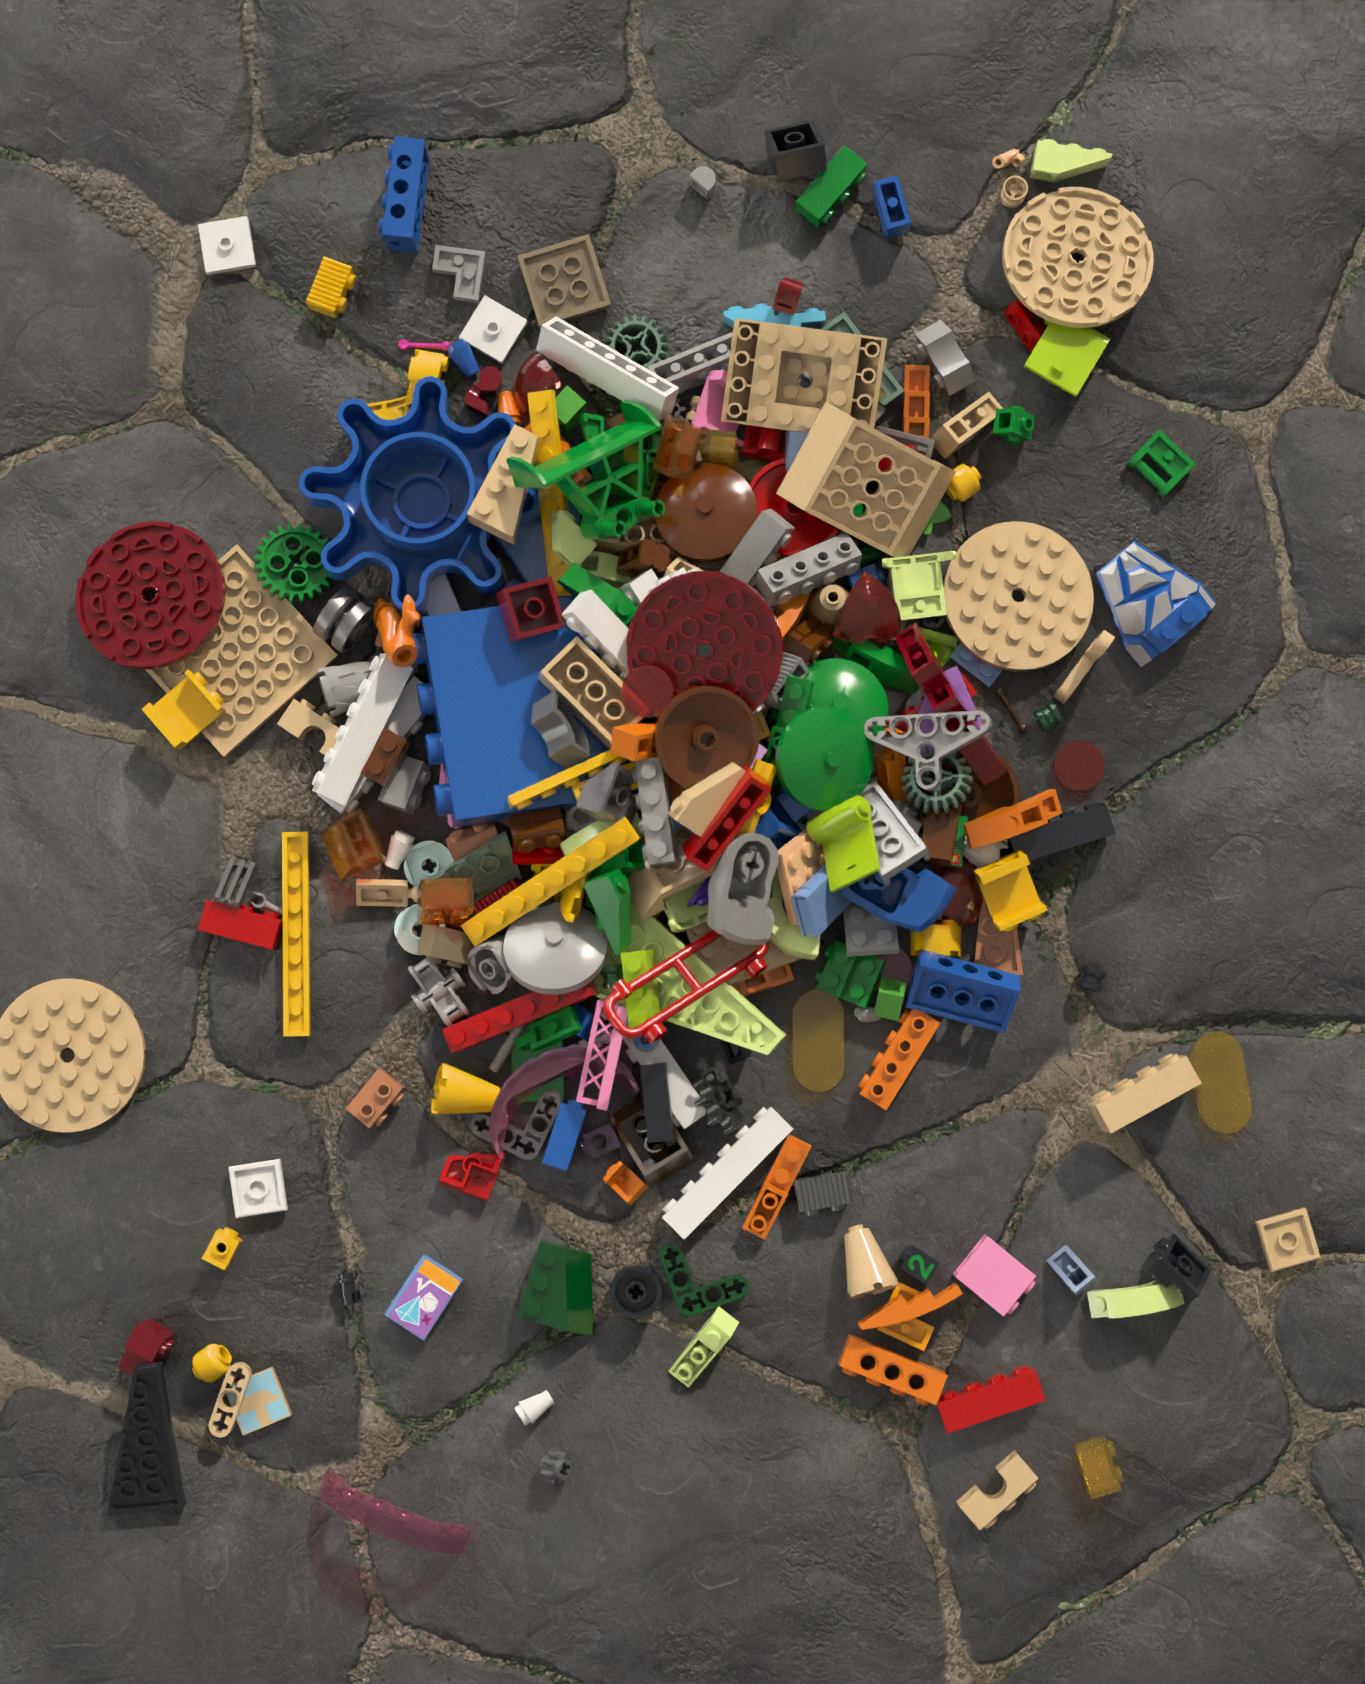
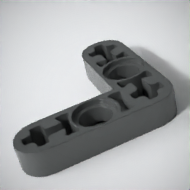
(529, 1133)

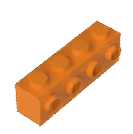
(898, 1058)

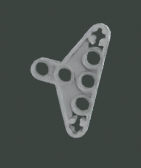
(940, 738)

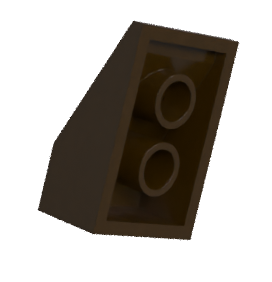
(654, 1159)

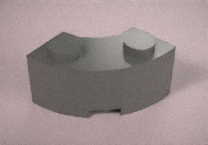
(562, 735)

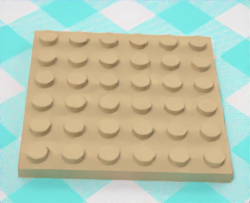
(254, 656)

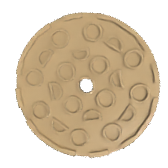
(1083, 222)
(1054, 591)
(105, 1046)

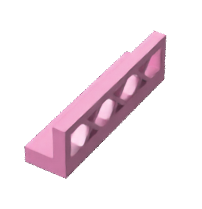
(610, 1061)

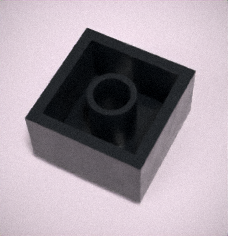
(795, 151)

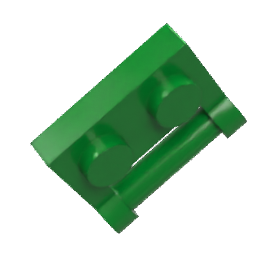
(1166, 457)

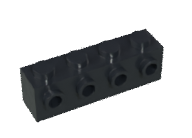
(1065, 832)

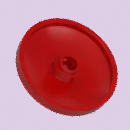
(807, 528)

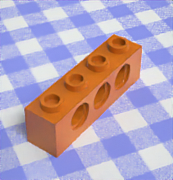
(932, 1378)

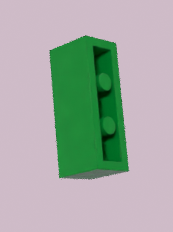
(831, 187)

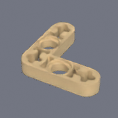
(1092, 653)

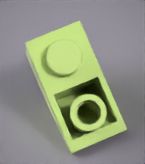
(568, 540)

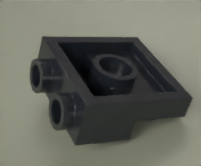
(1178, 1265)

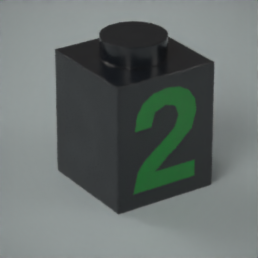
(918, 1263)

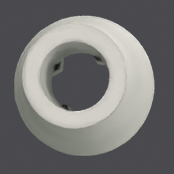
(398, 849)
(533, 1407)

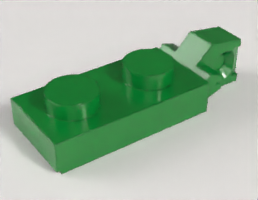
(550, 1030)

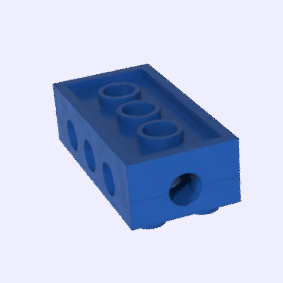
(405, 194)
(962, 991)

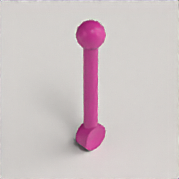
(404, 345)

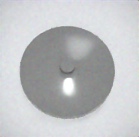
(552, 953)

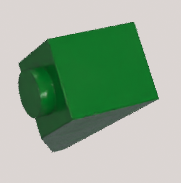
(579, 580)
(612, 903)

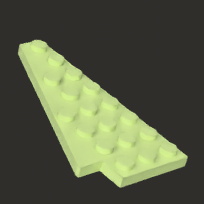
(718, 1014)

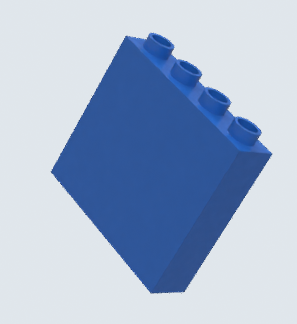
(483, 713)

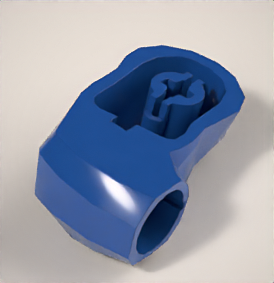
(907, 902)

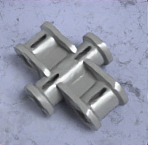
(444, 998)

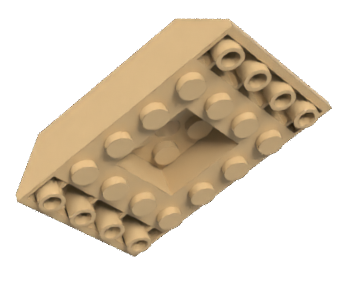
(767, 367)

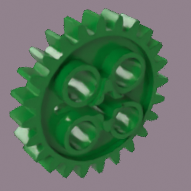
(276, 551)

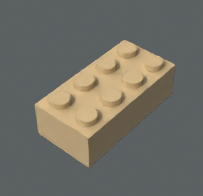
(589, 690)
(1144, 1093)

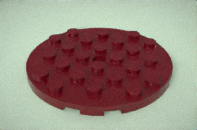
(712, 611)
(176, 620)

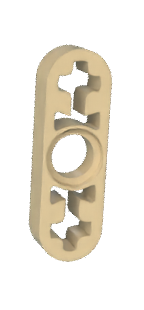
(230, 1420)

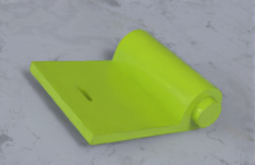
(1066, 355)
(846, 841)

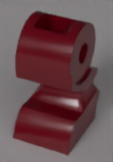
(787, 295)
(489, 385)

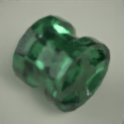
(1048, 717)
(611, 975)

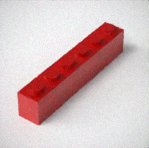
(511, 1016)

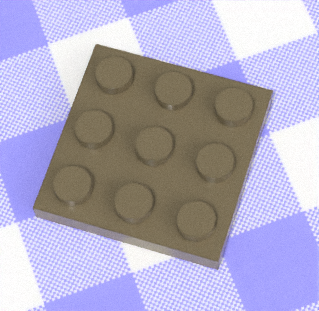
(564, 280)

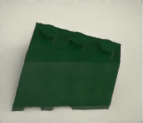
(560, 1289)

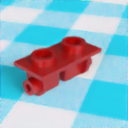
(1020, 318)

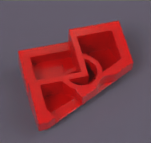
(471, 1174)

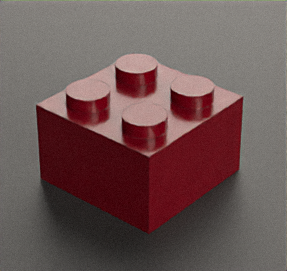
(530, 609)

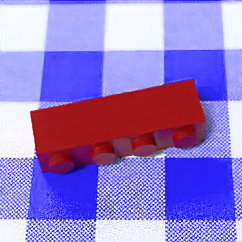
(728, 821)
(990, 1399)

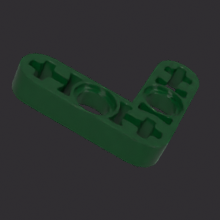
(689, 1289)

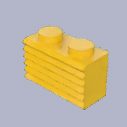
(331, 287)

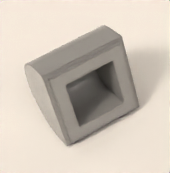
(703, 181)

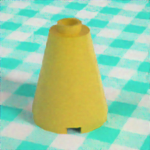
(461, 1092)

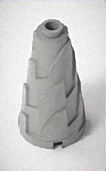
(342, 683)

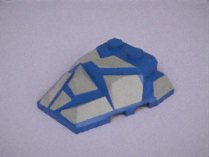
(1151, 601)

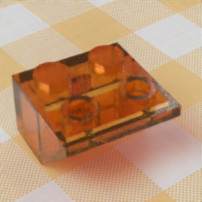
(677, 447)
(353, 844)
(445, 901)

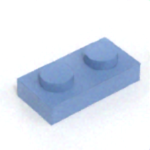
(979, 670)

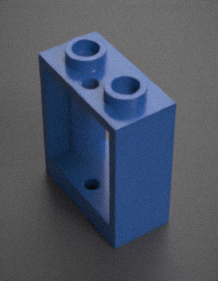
(777, 823)
(565, 1134)

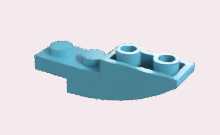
(762, 312)

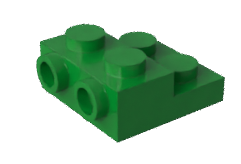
(849, 977)

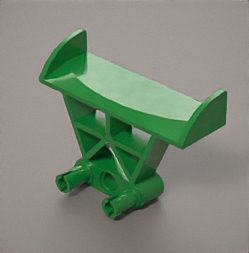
(599, 519)

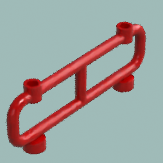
(653, 1027)

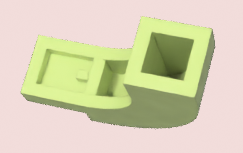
(786, 936)
(1134, 1300)

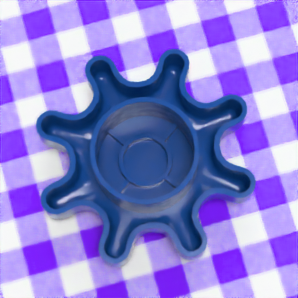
(411, 494)

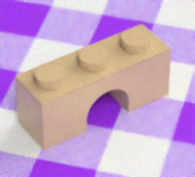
(301, 719)
(984, 1508)

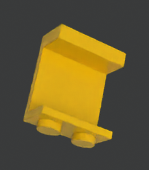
(185, 710)
(1009, 891)

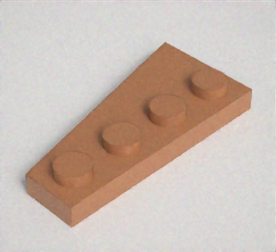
(996, 947)

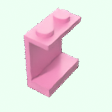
(710, 405)
(995, 1275)

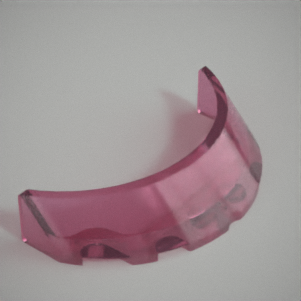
(537, 1073)
(390, 1519)

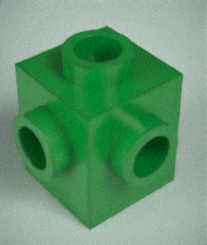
(1013, 424)

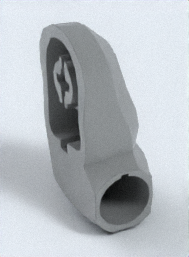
(742, 890)

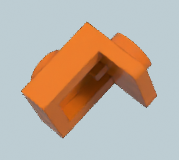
(625, 1182)

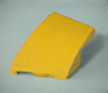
(572, 898)

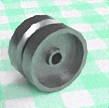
(343, 620)

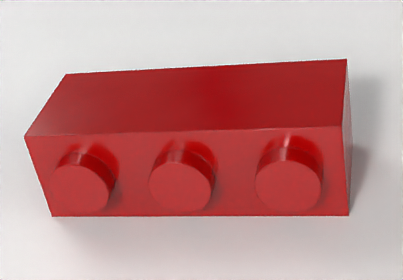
(242, 924)

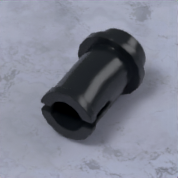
(347, 1288)

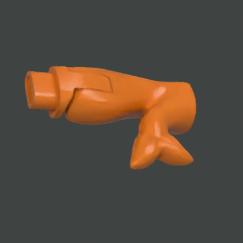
(397, 630)

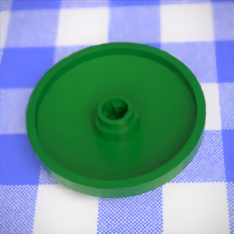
(848, 687)
(823, 757)

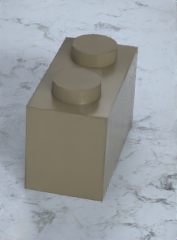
(445, 944)

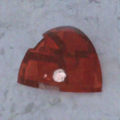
(533, 376)
(868, 613)
(967, 898)

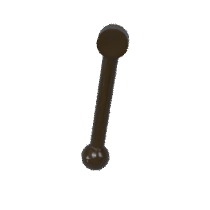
(1022, 728)

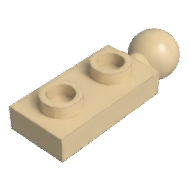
(384, 892)

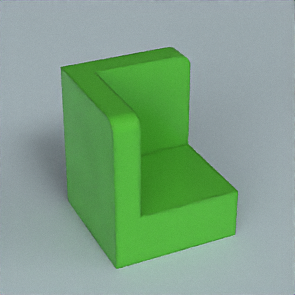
(890, 998)

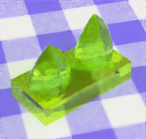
(940, 644)

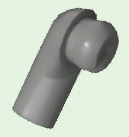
(866, 1015)

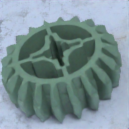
(641, 339)
(960, 779)

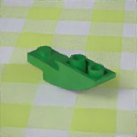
(884, 663)
(794, 701)

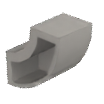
(945, 358)

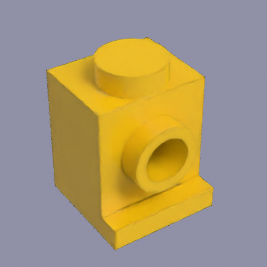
(222, 1259)

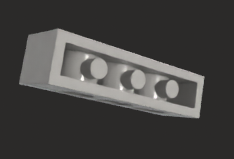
(692, 366)

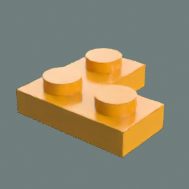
(911, 1331)

